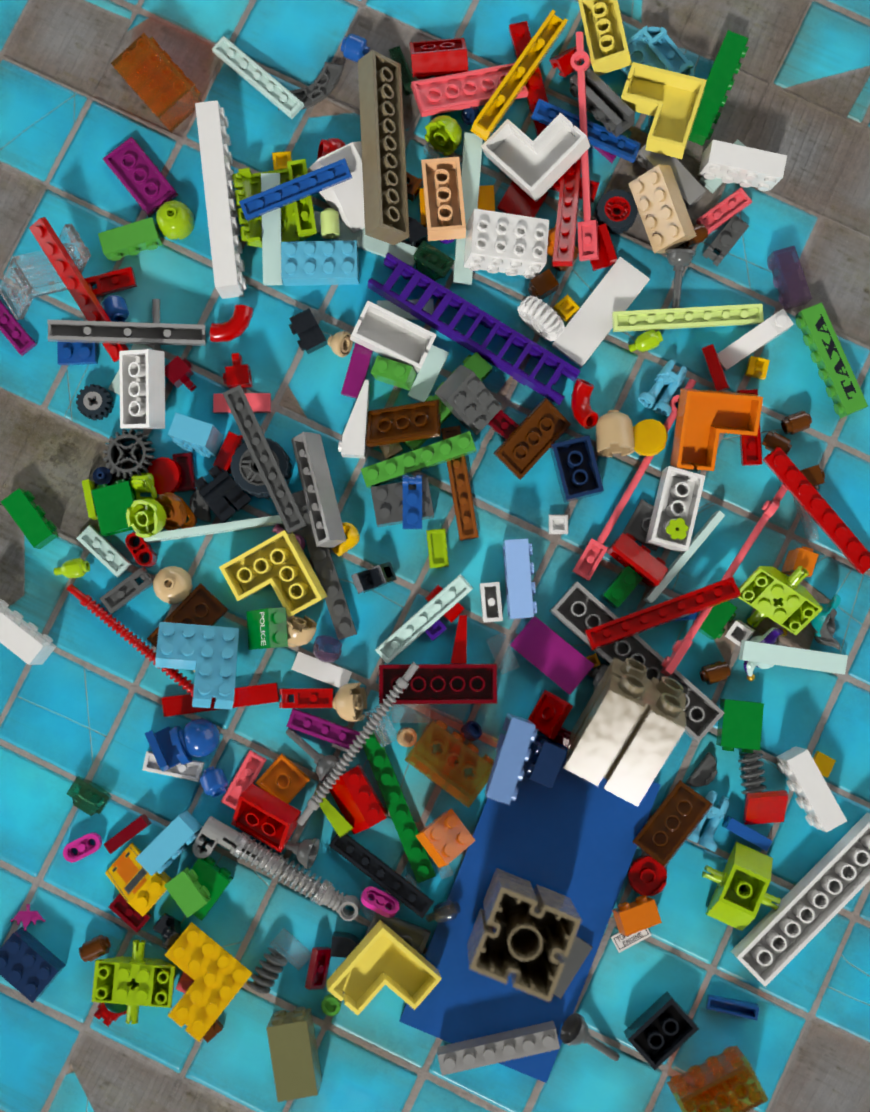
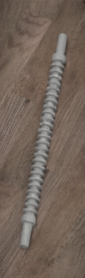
(313, 803)

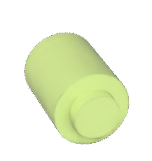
(330, 224)

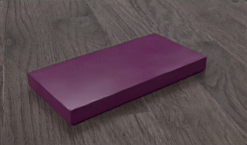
(140, 176)
(552, 655)

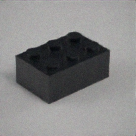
(661, 1030)

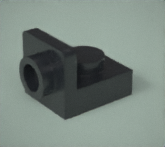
(169, 929)

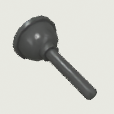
(678, 259)
(324, 763)
(305, 851)
(576, 1032)

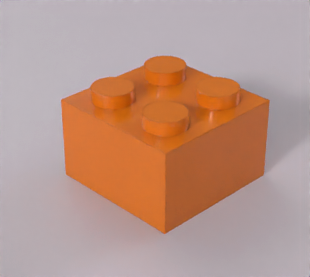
(445, 838)

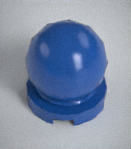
(196, 739)

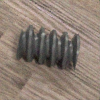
(752, 772)
(268, 973)

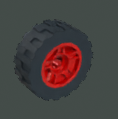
(618, 201)

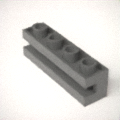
(604, 103)

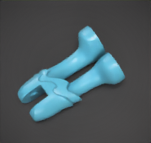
(664, 378)
(715, 815)

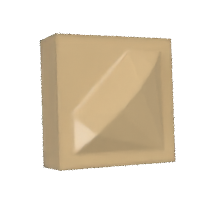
(390, 450)

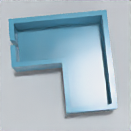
(207, 651)

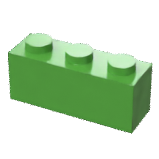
(130, 239)

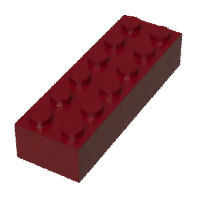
(442, 683)

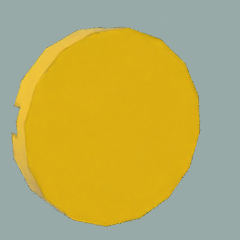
(649, 437)

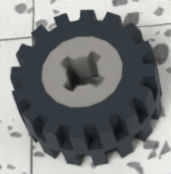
(100, 406)

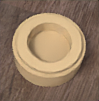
(406, 737)

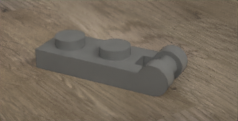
(726, 240)
(126, 590)

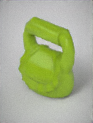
(143, 483)

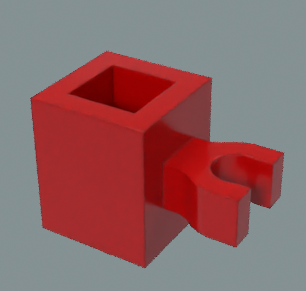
(238, 373)

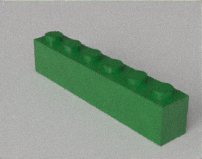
(717, 84)

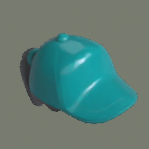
(825, 625)

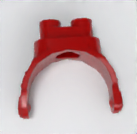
(107, 1015)

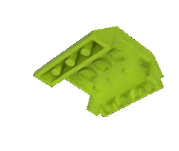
(296, 218)

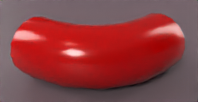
(234, 326)
(581, 404)

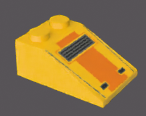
(135, 883)

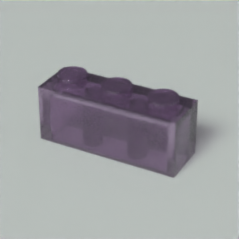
(789, 278)

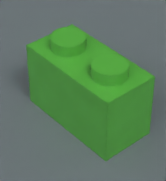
(393, 373)
(188, 891)

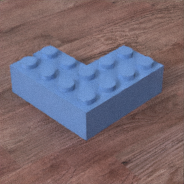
(511, 753)

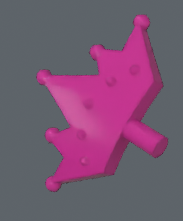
(27, 916)

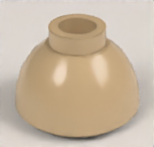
(340, 343)

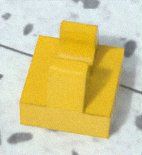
(757, 367)

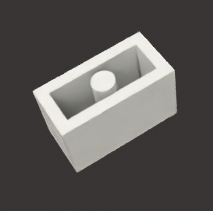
(491, 602)

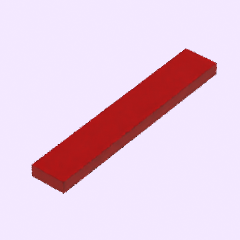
(243, 697)

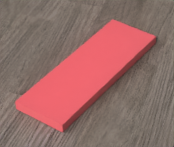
(459, 90)

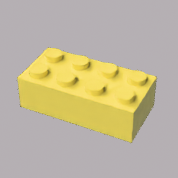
(605, 35)

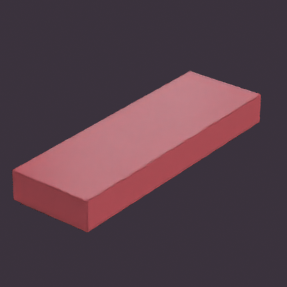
(725, 210)
(258, 401)
(244, 778)

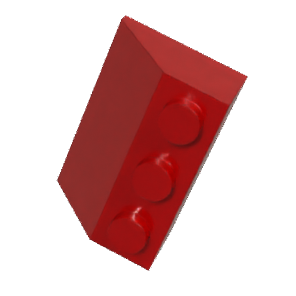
(438, 57)
(638, 557)
(358, 800)
(265, 817)

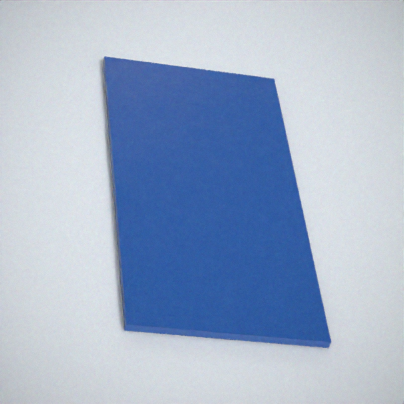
(560, 838)

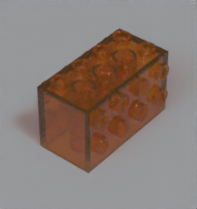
(158, 81)
(719, 1085)

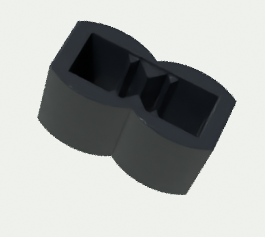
(308, 331)

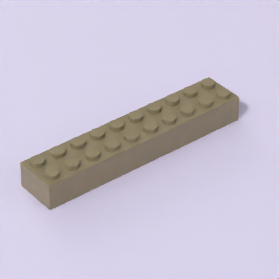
(383, 148)

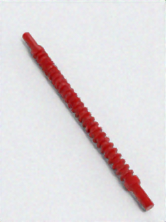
(86, 601)

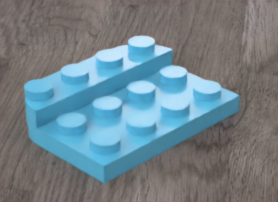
(656, 49)

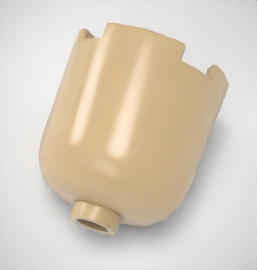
(614, 434)

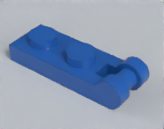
(412, 502)

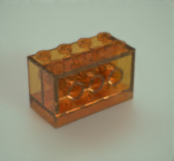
(450, 775)

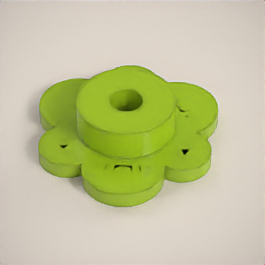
(680, 525)

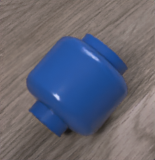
(354, 47)
(115, 308)
(214, 781)

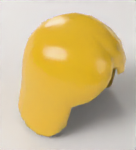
(352, 539)

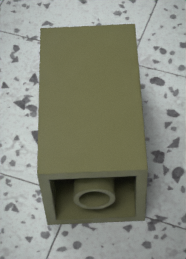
(294, 1054)

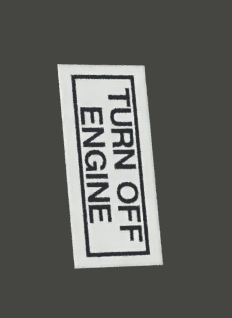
(623, 942)

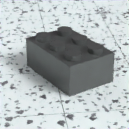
(468, 399)
(389, 502)

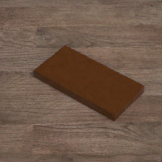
(403, 423)
(532, 438)
(197, 608)
(672, 823)

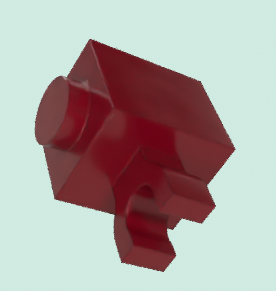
(179, 372)

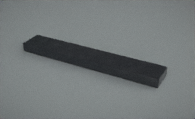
(382, 874)

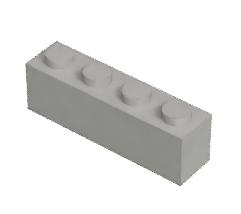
(689, 187)

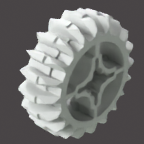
(541, 318)

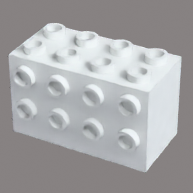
(506, 243)

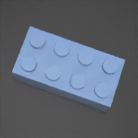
(518, 579)

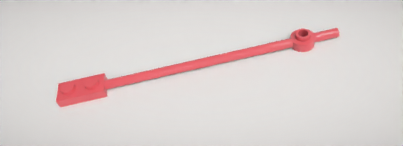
(587, 229)
(595, 549)
(681, 647)

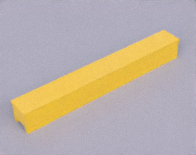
(518, 76)

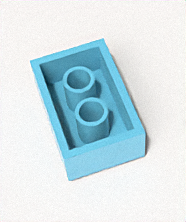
(195, 435)
(169, 843)

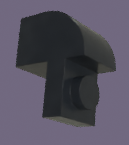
(374, 577)
(343, 944)

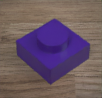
(435, 630)

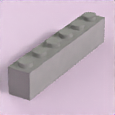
(318, 490)
(497, 1048)

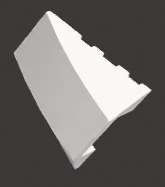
(347, 196)

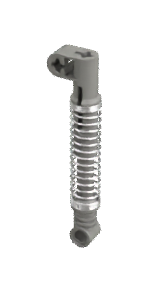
(242, 845)

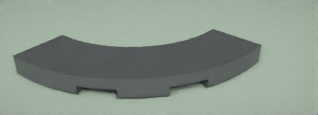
(322, 85)

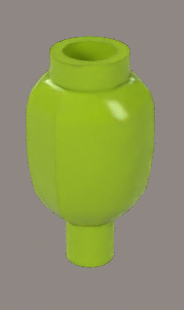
(646, 341)
(73, 568)

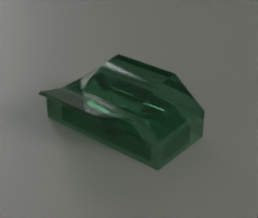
(432, 261)
(88, 796)

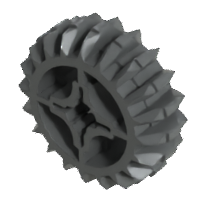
(134, 449)

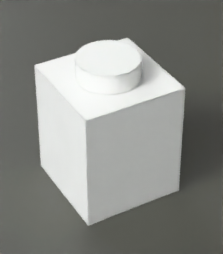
(739, 632)

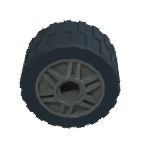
(247, 474)

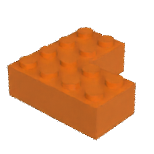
(702, 419)

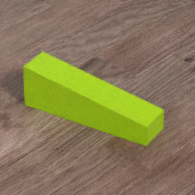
(335, 818)

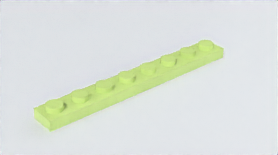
(687, 317)

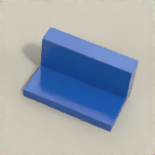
(162, 748)

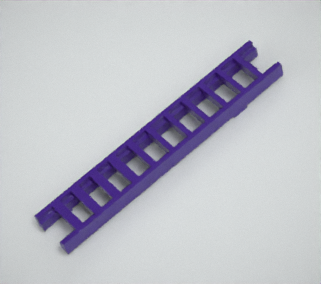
(464, 307)

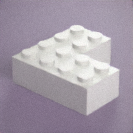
(538, 162)

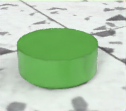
(330, 1005)

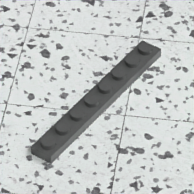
(264, 459)
(327, 576)

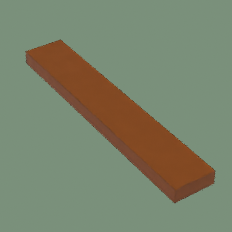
(461, 491)

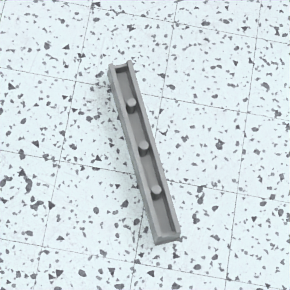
(126, 332)

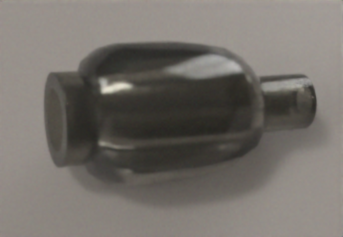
(444, 912)

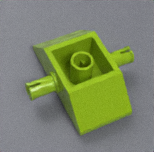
(779, 598)
(736, 905)
(116, 983)

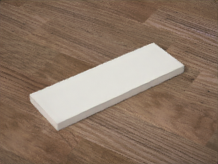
(594, 317)

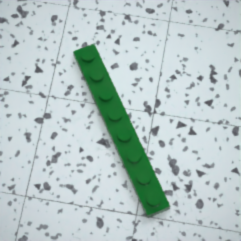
(398, 809)

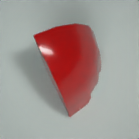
(563, 62)

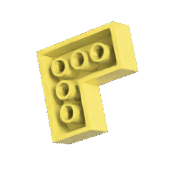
(277, 563)

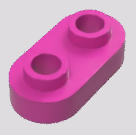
(83, 846)
(379, 902)

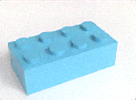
(320, 263)

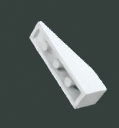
(755, 339)
(354, 436)

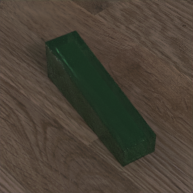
(406, 76)

